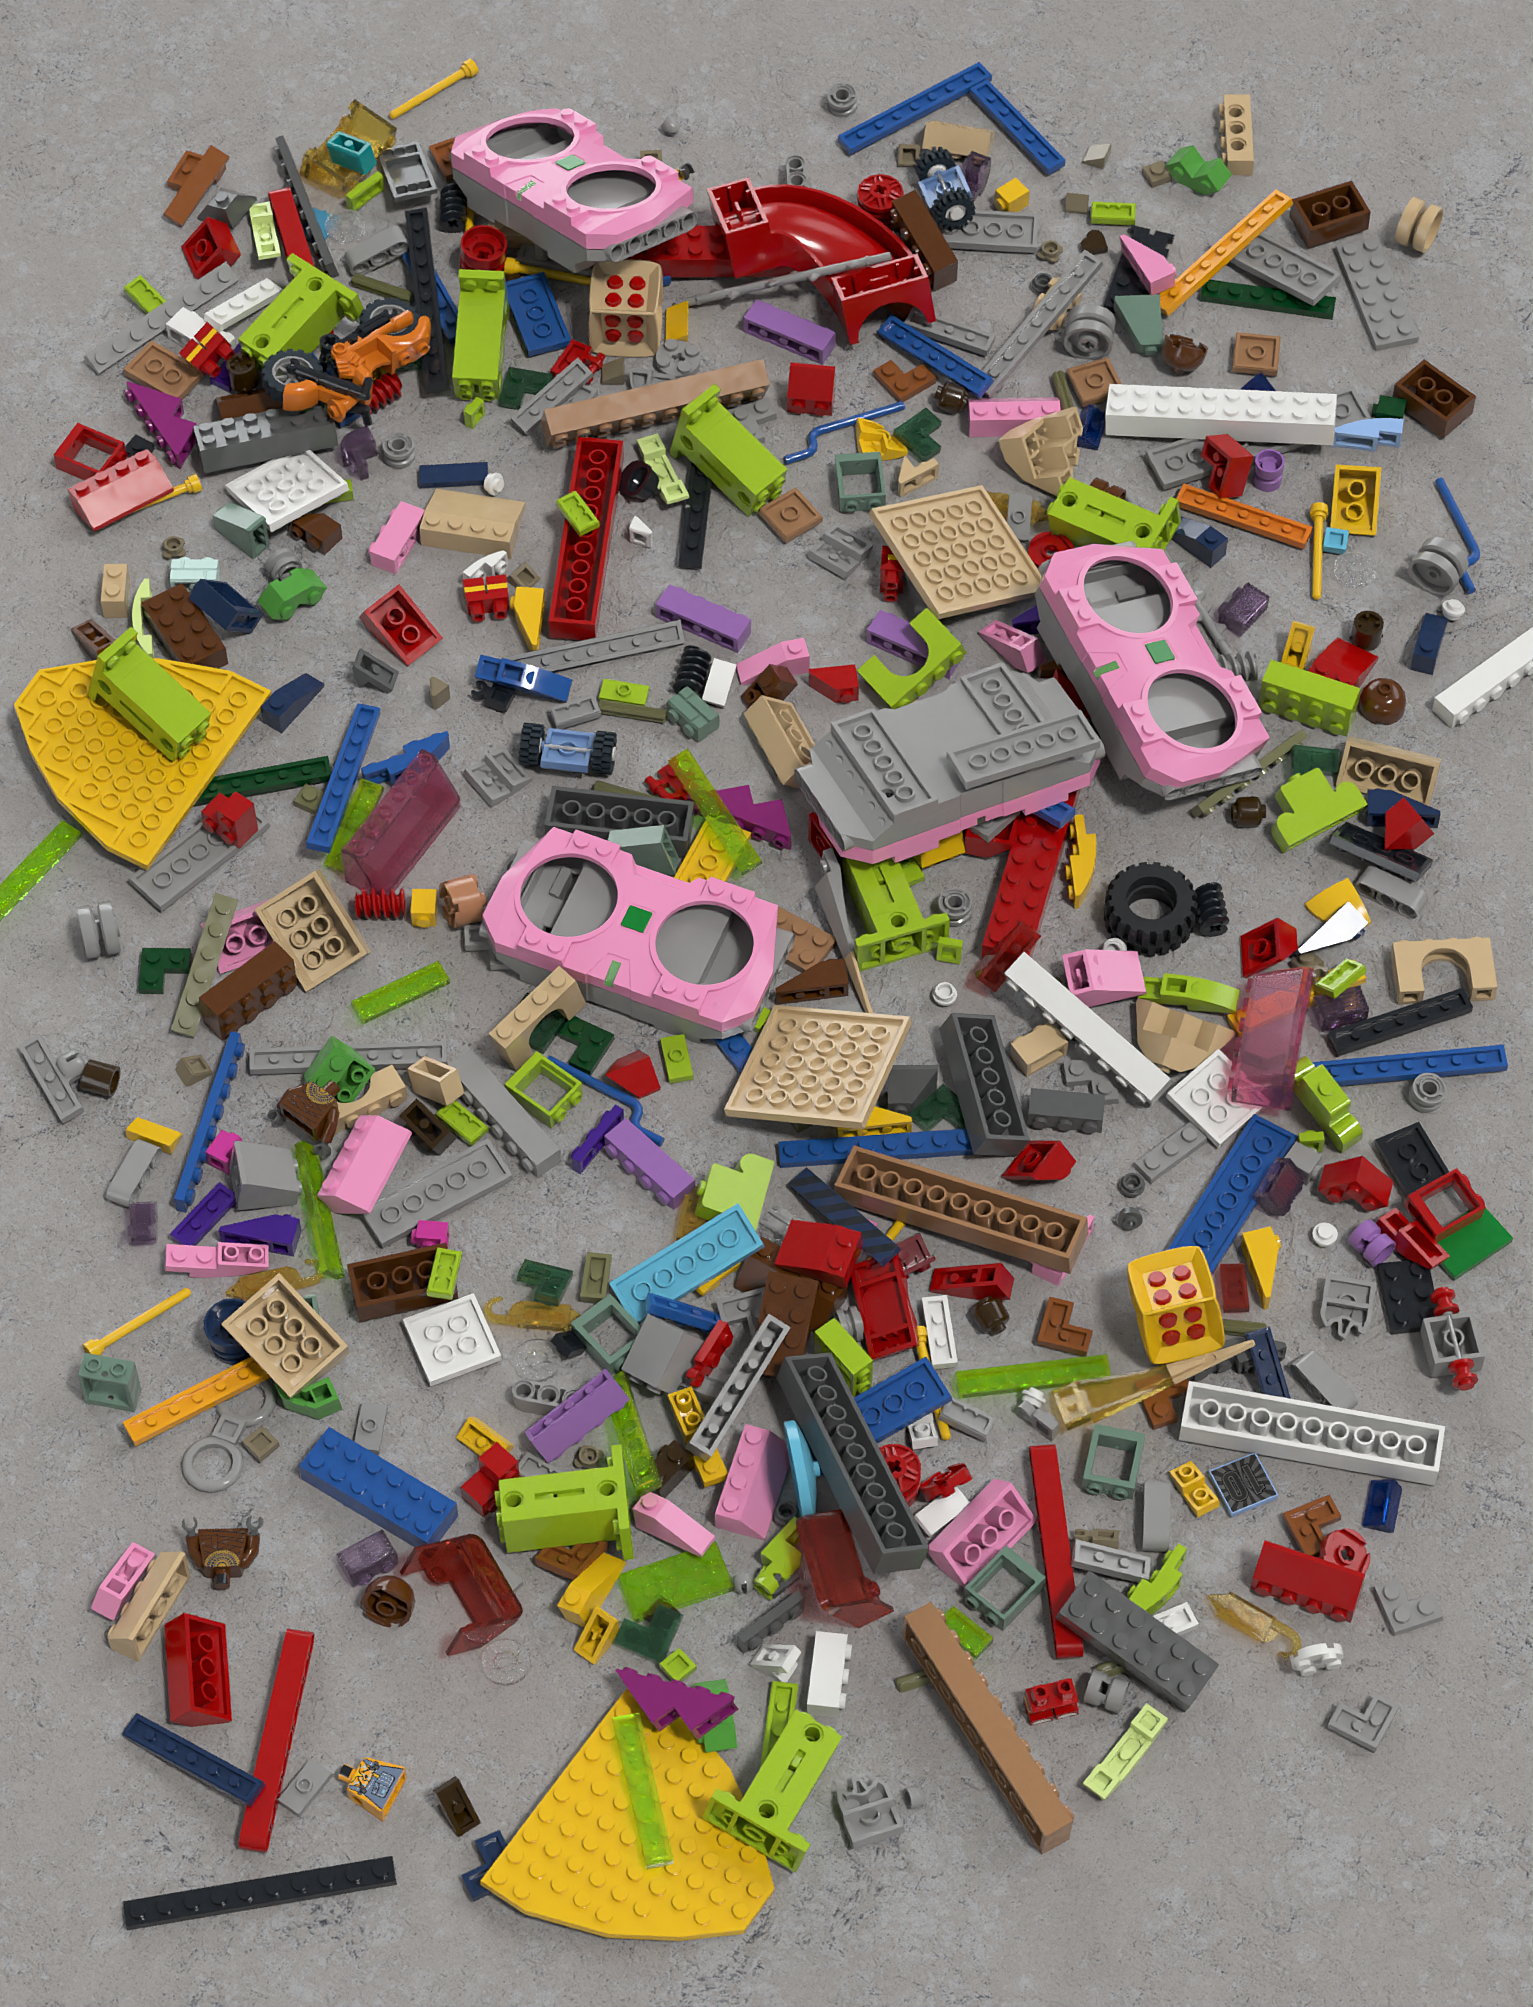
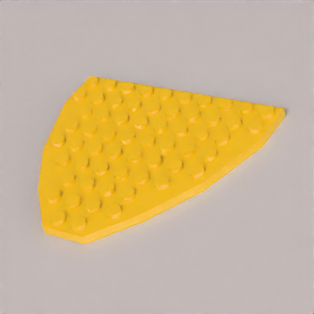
(111, 772)
(583, 1854)

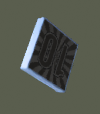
(1243, 1484)

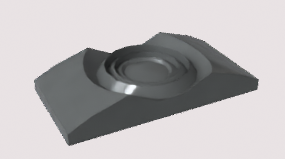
(407, 172)

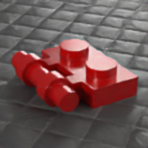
(583, 352)
(667, 779)

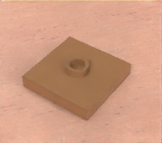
(1256, 354)
(1092, 381)
(790, 515)

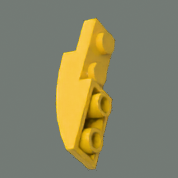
(1081, 862)
(688, 1418)

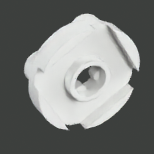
(1317, 1657)

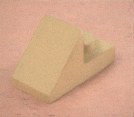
(916, 477)

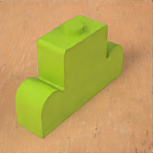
(1313, 808)
(1327, 1104)
(727, 1187)

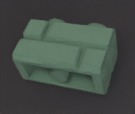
(692, 714)

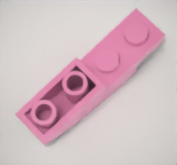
(218, 1261)

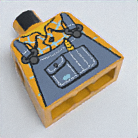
(374, 1785)

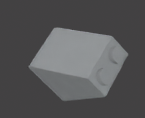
(263, 1176)
(661, 1355)

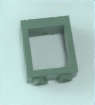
(847, 465)
(595, 1317)
(121, 1382)
(1115, 1439)
(1017, 1567)

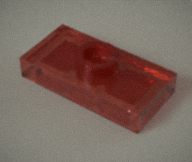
(1234, 1288)

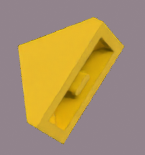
(597, 1635)

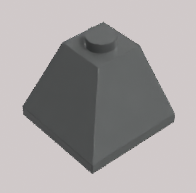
(228, 207)
(910, 1086)

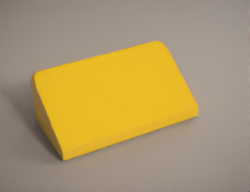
(677, 321)
(154, 1134)
(480, 1436)

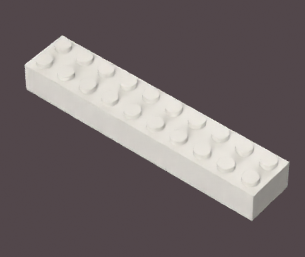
(1210, 411)
(1312, 1433)

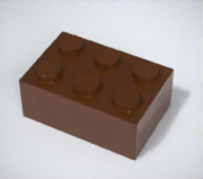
(1330, 214)
(1434, 398)

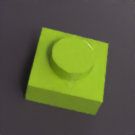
(474, 412)
(949, 950)
(1312, 1139)
(678, 1666)

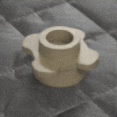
(1050, 251)
(174, 542)
(589, 1451)

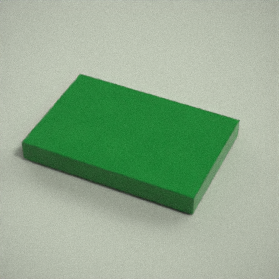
(1473, 1244)

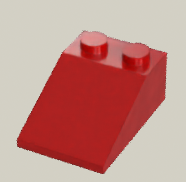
(400, 626)
(1344, 663)
(820, 1251)

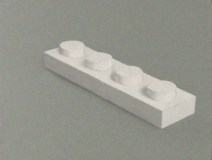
(242, 304)

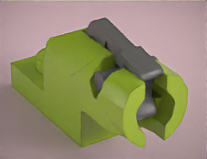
(780, 1563)

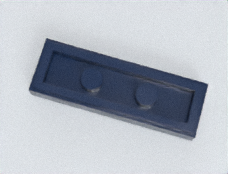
(453, 474)
(1267, 1363)

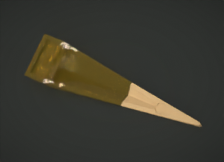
(1105, 1396)

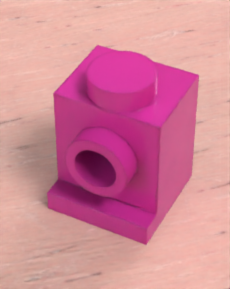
(220, 1151)
(430, 1233)

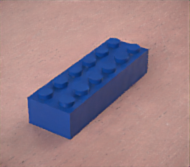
(378, 1490)

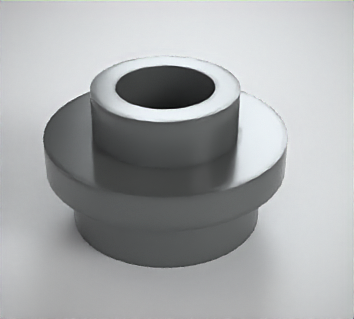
(1040, 283)
(1132, 1178)
(1129, 1218)
(783, 1507)

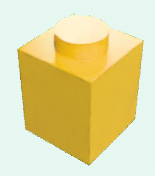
(1011, 196)
(424, 907)

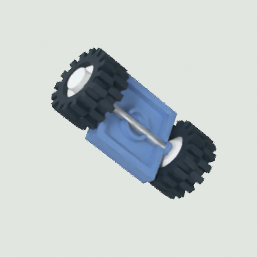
(944, 188)
(567, 749)

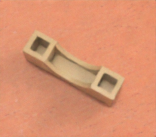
(384, 1092)

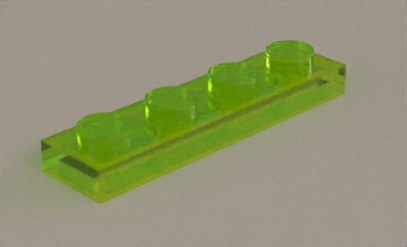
(361, 806)
(400, 992)

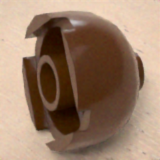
(1182, 353)
(1382, 701)
(388, 1601)

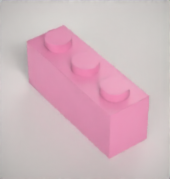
(396, 538)

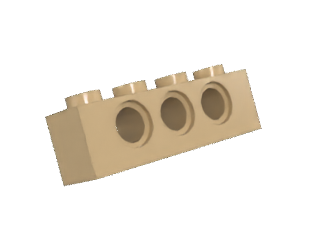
(1237, 133)

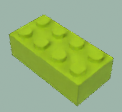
(1308, 698)

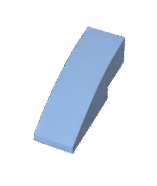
(1369, 434)

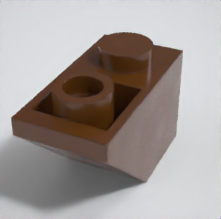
(317, 531)
(772, 682)

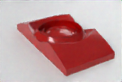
(885, 1307)

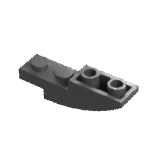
(1241, 1361)

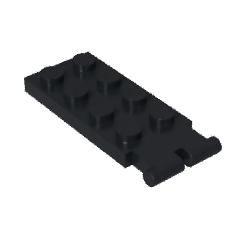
(1125, 280)

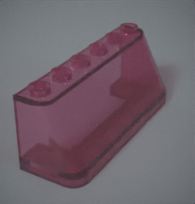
(401, 826)
(1271, 1037)

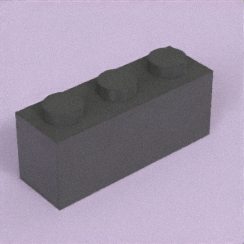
(1066, 1110)

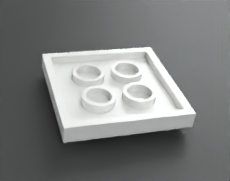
(1208, 1104)
(452, 1339)

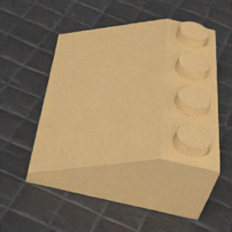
(471, 523)
(313, 929)
(286, 1336)

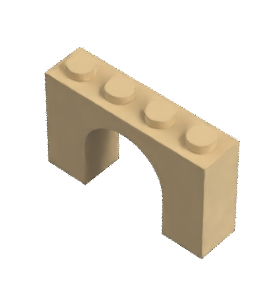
(1469, 954)
(512, 1034)

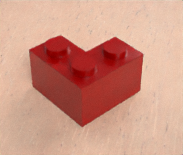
(1229, 463)
(231, 818)
(1356, 1180)
(481, 1487)

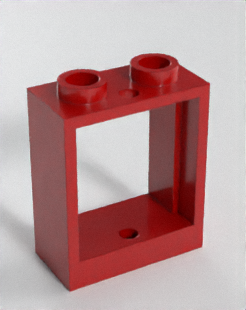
(75, 441)
(1460, 1183)

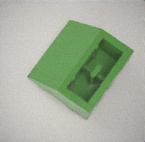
(343, 1066)

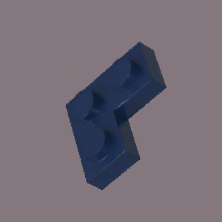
(490, 1849)

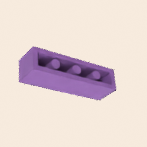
(789, 332)
(704, 618)
(899, 639)
(648, 1163)
(577, 1416)

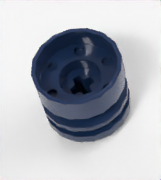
(220, 1340)

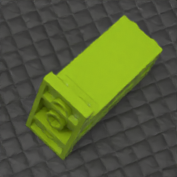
(300, 314)
(480, 334)
(727, 453)
(1100, 518)
(148, 697)
(889, 914)
(566, 1508)
(778, 1792)

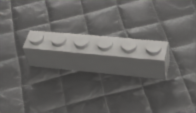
(506, 1116)
(737, 1387)

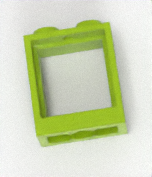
(528, 1073)
(849, 1356)

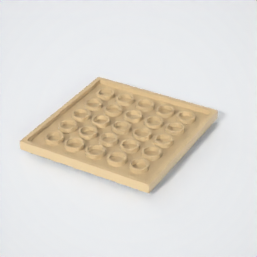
(958, 551)
(818, 1066)

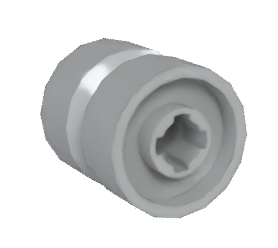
(1115, 1694)

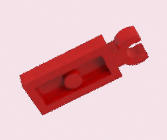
(710, 1353)

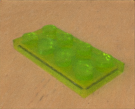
(675, 1582)

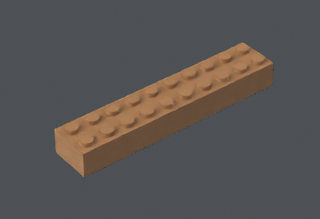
(651, 403)
(962, 1209)
(987, 1727)

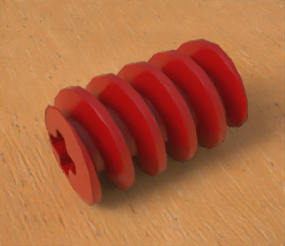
(384, 389)
(380, 903)

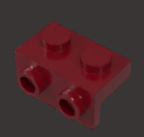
(914, 1255)

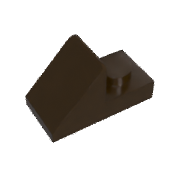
(456, 1806)

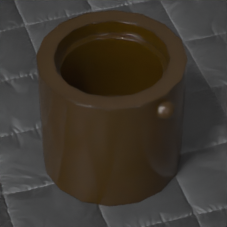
(242, 372)
(1367, 630)
(100, 1078)

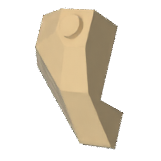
(1044, 449)
(1176, 1038)

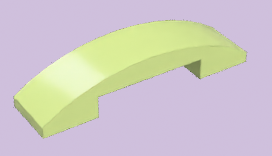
(264, 231)
(654, 454)
(143, 641)
(1126, 1753)

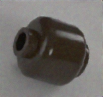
(951, 397)
(1248, 811)
(991, 1315)

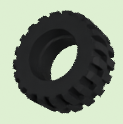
(1156, 883)

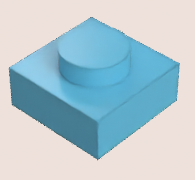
(1335, 540)

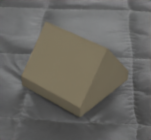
(1077, 203)
(439, 692)

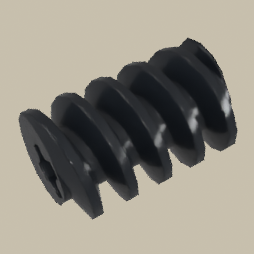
(452, 209)
(692, 669)
(1211, 909)

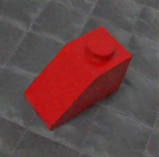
(835, 682)

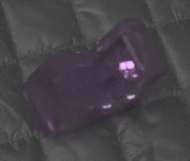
(976, 172)
(356, 449)
(143, 1222)

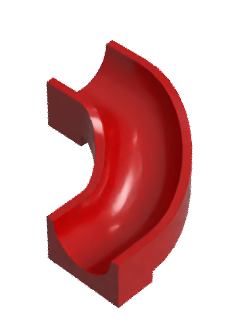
(814, 230)

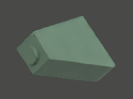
(1141, 321)
(242, 528)
(649, 847)

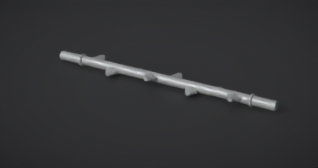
(792, 277)
(1214, 629)

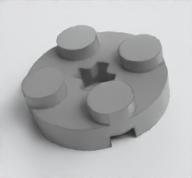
(678, 349)

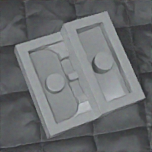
(840, 551)
(497, 776)

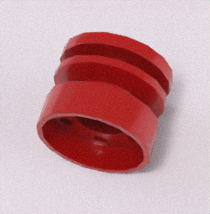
(876, 196)
(483, 249)
(905, 1469)

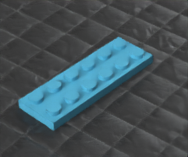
(689, 1262)

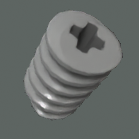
(1240, 665)

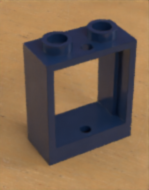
(225, 605)

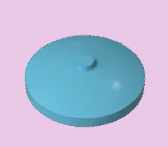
(802, 1468)

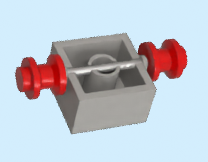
(1452, 1341)

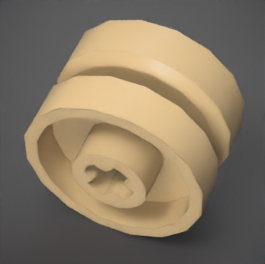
(1419, 225)

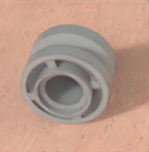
(839, 107)
(398, 449)
(281, 563)
(959, 898)
(1431, 1083)
(851, 1322)

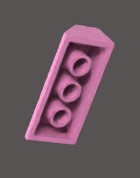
(998, 415)
(244, 940)
(364, 1165)
(753, 1483)
(980, 1531)

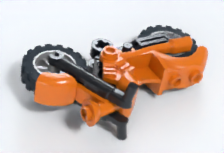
(387, 338)

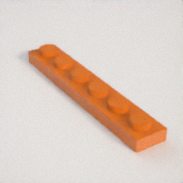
(1244, 516)

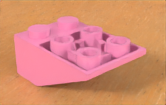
(1103, 975)

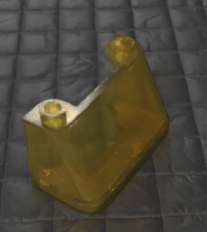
(360, 123)

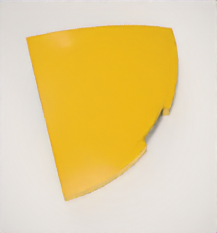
(873, 438)
(1332, 898)

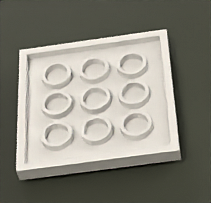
(287, 488)

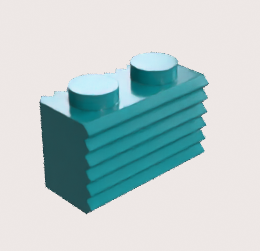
(351, 153)

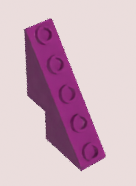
(164, 419)
(764, 820)
(668, 1701)

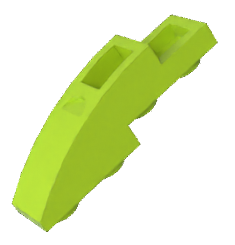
(1194, 992)
(1162, 1584)

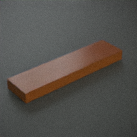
(196, 186)

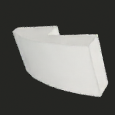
(487, 566)
(719, 682)
(923, 1433)
(941, 1512)

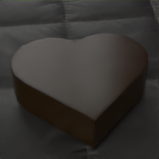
(1094, 243)

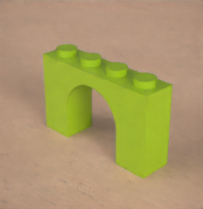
(903, 690)

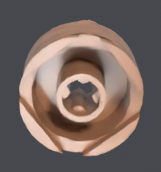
(462, 901)

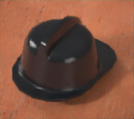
(639, 480)

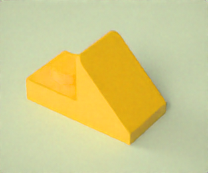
(1298, 645)

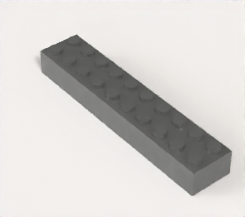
(852, 1463)

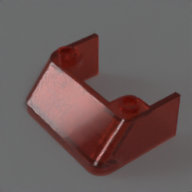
(838, 1571)
(476, 1581)

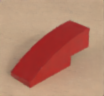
(1412, 1239)

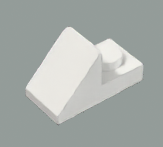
(776, 1661)

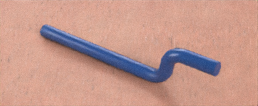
(839, 424)
(1464, 529)
(614, 1093)

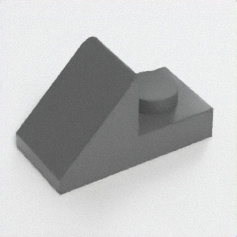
(371, 669)

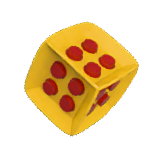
(1175, 1304)

